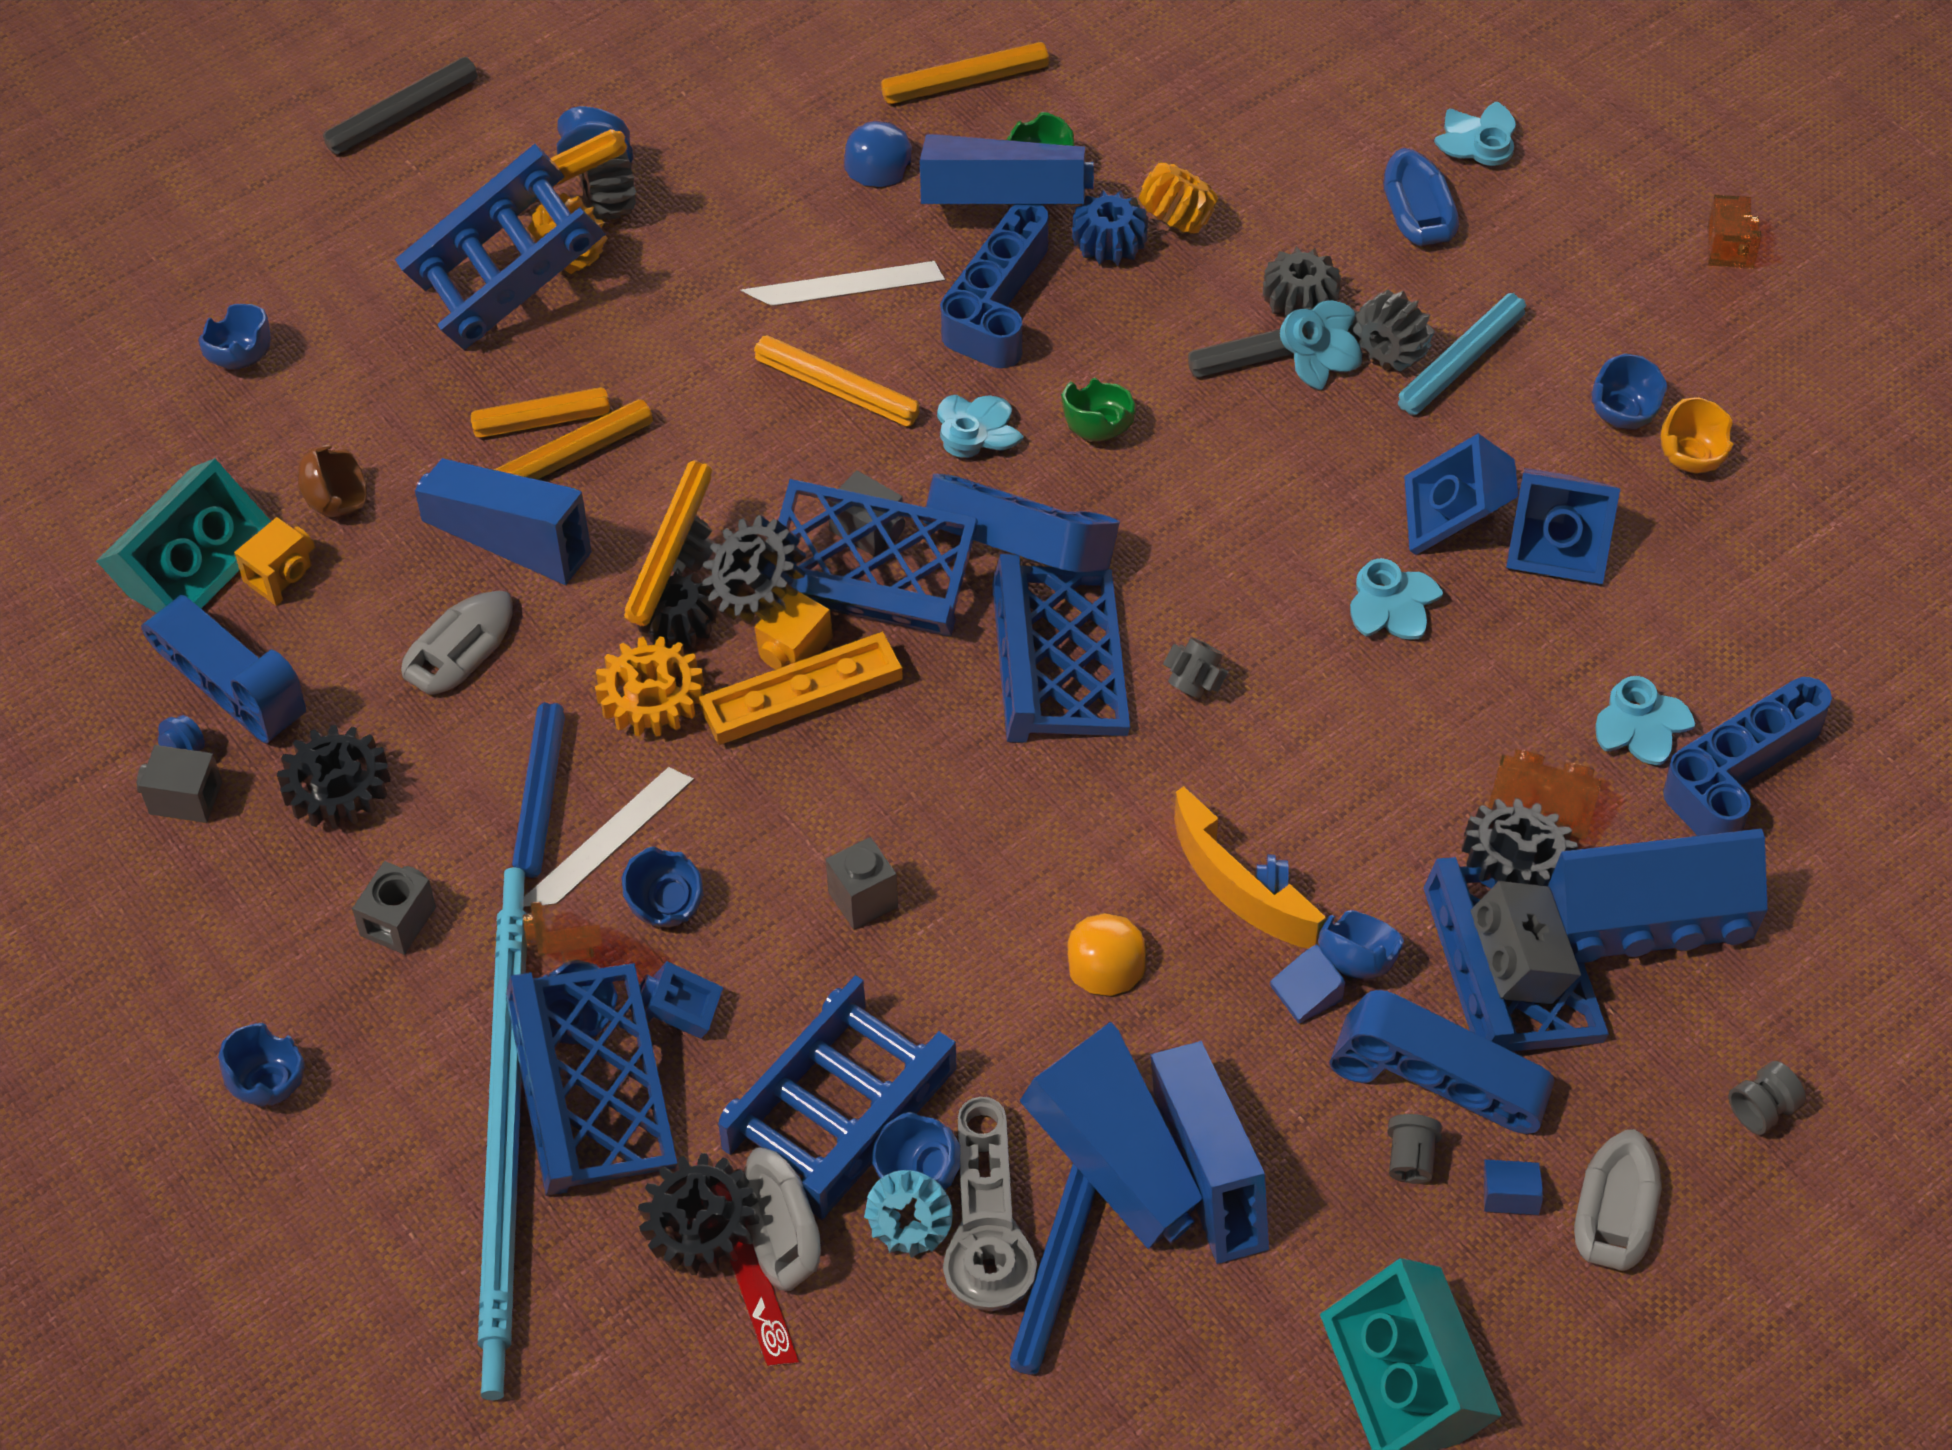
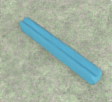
(1461, 354)

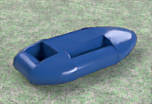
(1420, 198)

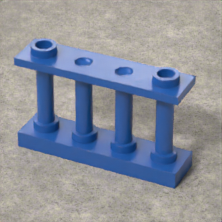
(477, 221)
(831, 1177)

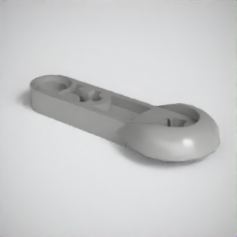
(987, 1220)

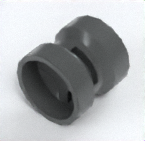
(1767, 1097)

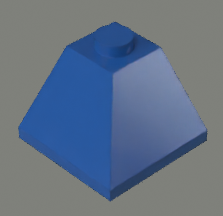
(1457, 490)
(1563, 526)

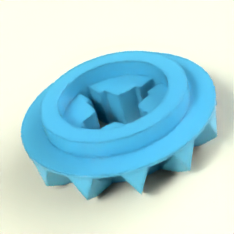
(932, 1209)

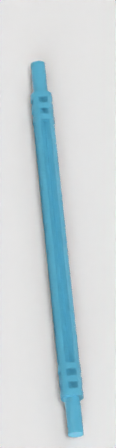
(502, 1147)

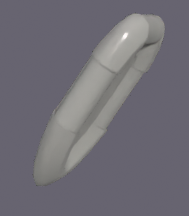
(458, 642)
(1619, 1202)
(787, 1231)

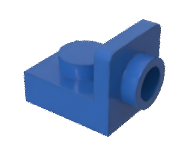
(680, 999)

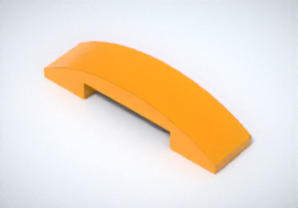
(1281, 915)

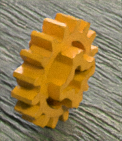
(649, 686)

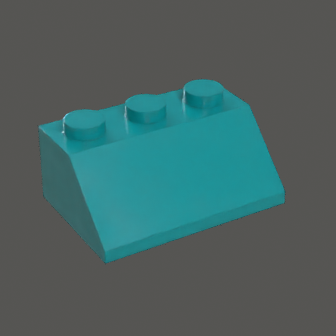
(185, 540)
(1410, 1360)

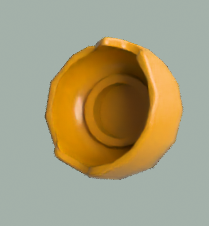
(1696, 435)
(1106, 954)

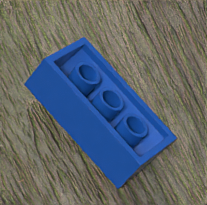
(1662, 894)

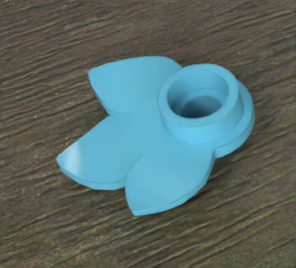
(1481, 138)
(1327, 344)
(976, 425)
(1393, 606)
(1642, 727)

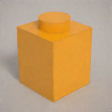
(794, 632)

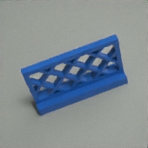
(871, 599)
(1019, 660)
(1483, 1009)
(544, 1086)

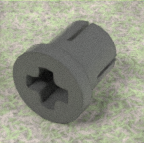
(1413, 1147)

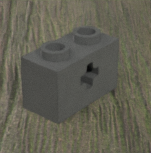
(1525, 942)

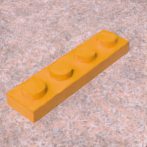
(800, 688)

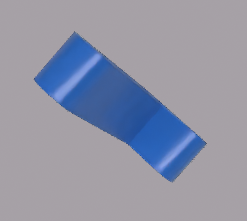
(975, 307)
(1027, 528)
(253, 690)
(1740, 751)
(1443, 1058)

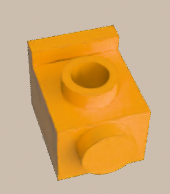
(274, 559)

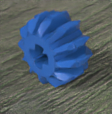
(1110, 227)

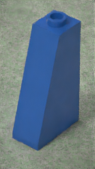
(1002, 172)
(508, 515)
(1116, 1136)
(1213, 1150)

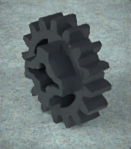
(754, 569)
(334, 776)
(1515, 843)
(714, 1229)

